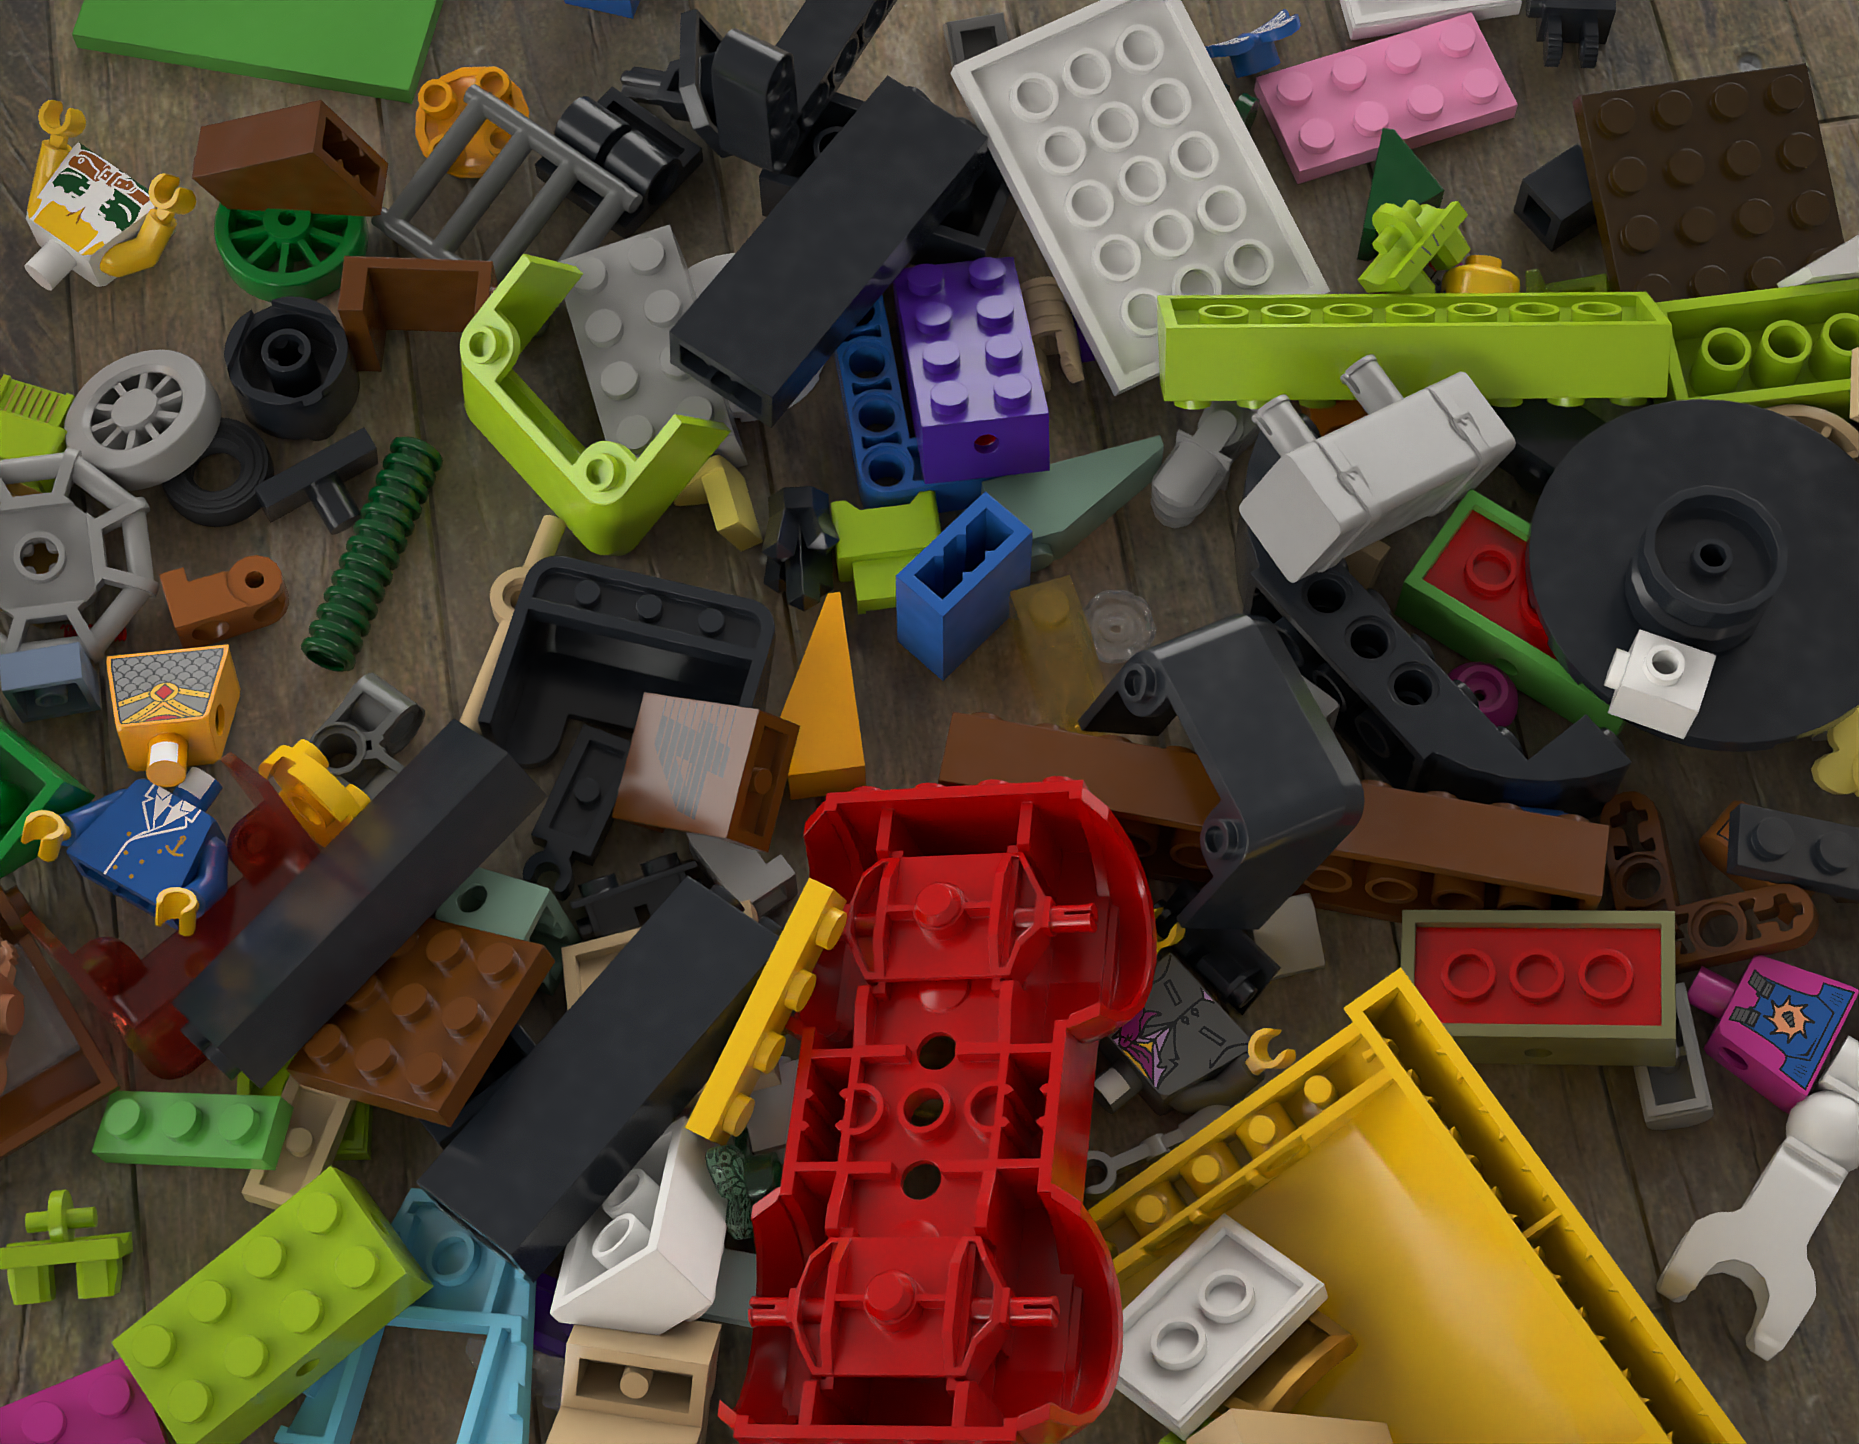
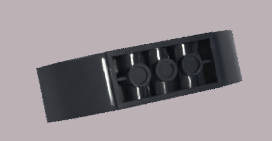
(1399, 704)

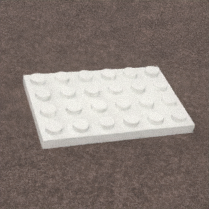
(1133, 173)

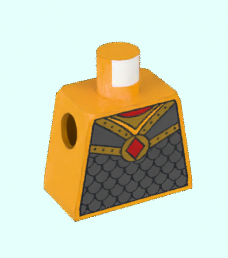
(173, 708)

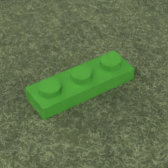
(193, 1129)

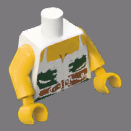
(91, 212)

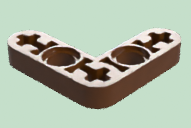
(1763, 900)

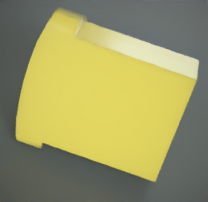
(728, 499)

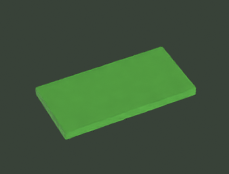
(321, 44)

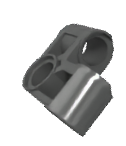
(372, 726)

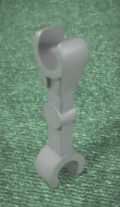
(1148, 1151)

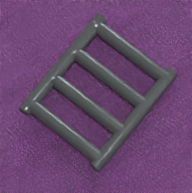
(525, 137)

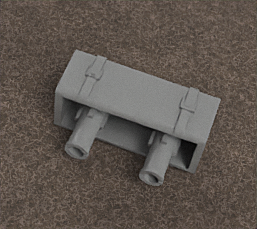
(1372, 474)

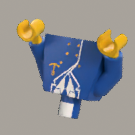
(146, 847)

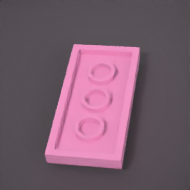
(1415, 82)

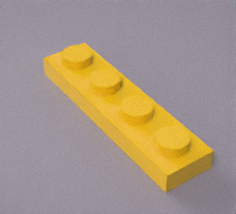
(757, 1037)

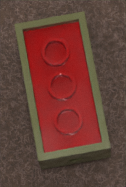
(1548, 983)

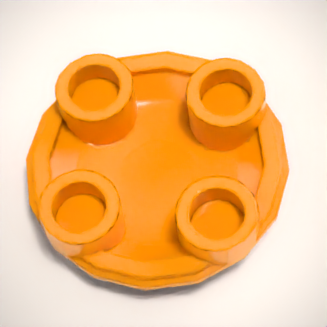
(443, 102)

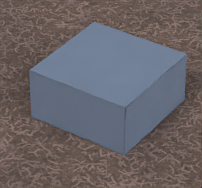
(49, 682)

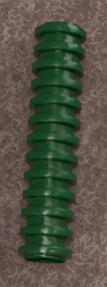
(372, 554)

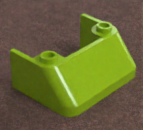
(596, 490)

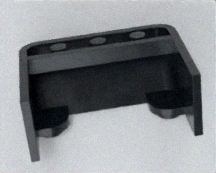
(1263, 745)

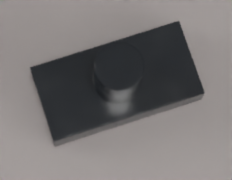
(321, 482)

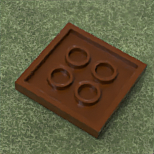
(426, 1022)

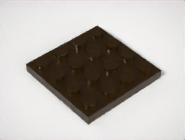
(1708, 182)

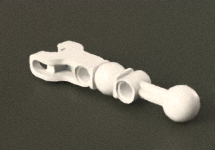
(1771, 1231)

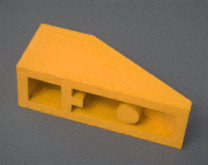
(823, 703)

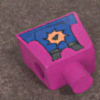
(1773, 1025)

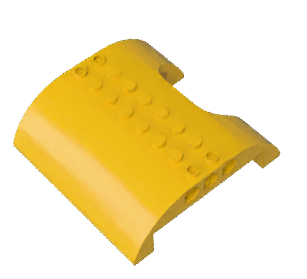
(1437, 1242)

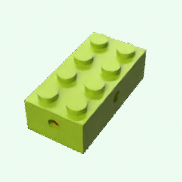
(272, 1313)

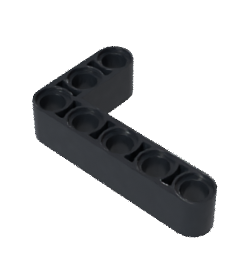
(775, 93)

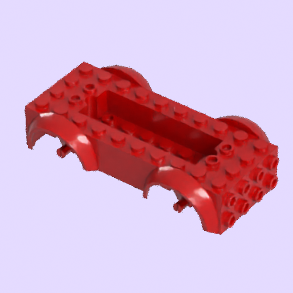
(995, 1299)

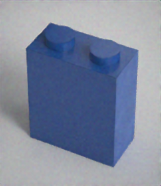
(962, 585)

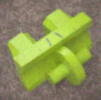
(1408, 242)
(96, 1256)

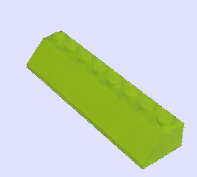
(1505, 342)

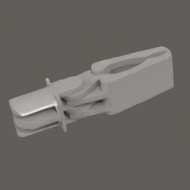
(1201, 463)

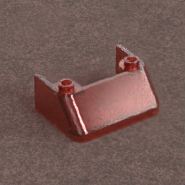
(137, 993)

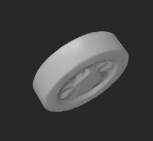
(144, 418)

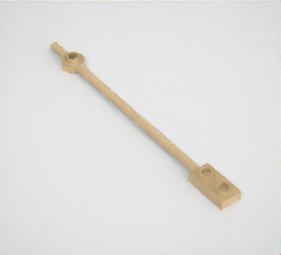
(322, 1117)

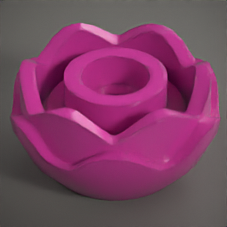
(1496, 687)

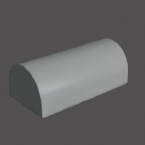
(1679, 1093)

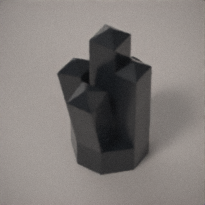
(800, 545)

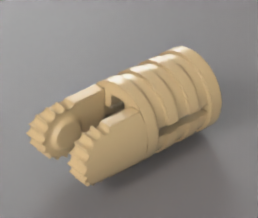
(1051, 328)

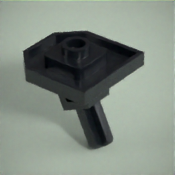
(686, 85)

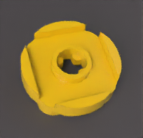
(312, 791)

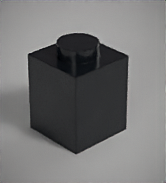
(1557, 199)

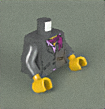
(1182, 1047)

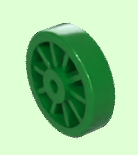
(292, 238)

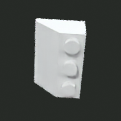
(650, 1245)

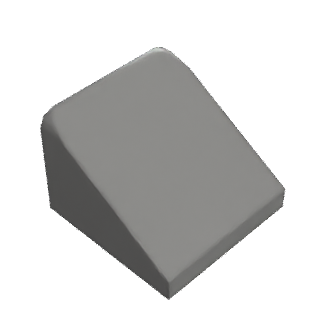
(974, 36)
(1292, 937)

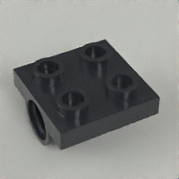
(629, 146)

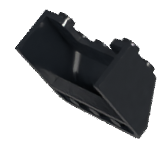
(602, 636)

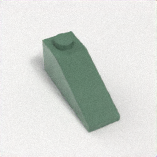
(1076, 495)

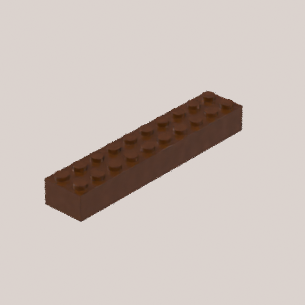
(1399, 857)

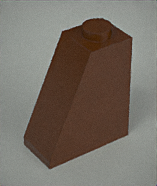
(291, 161)

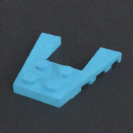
(470, 1294)

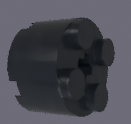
(292, 369)

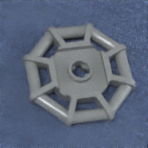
(81, 547)

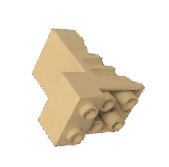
(637, 1385)

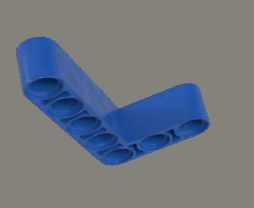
(881, 402)

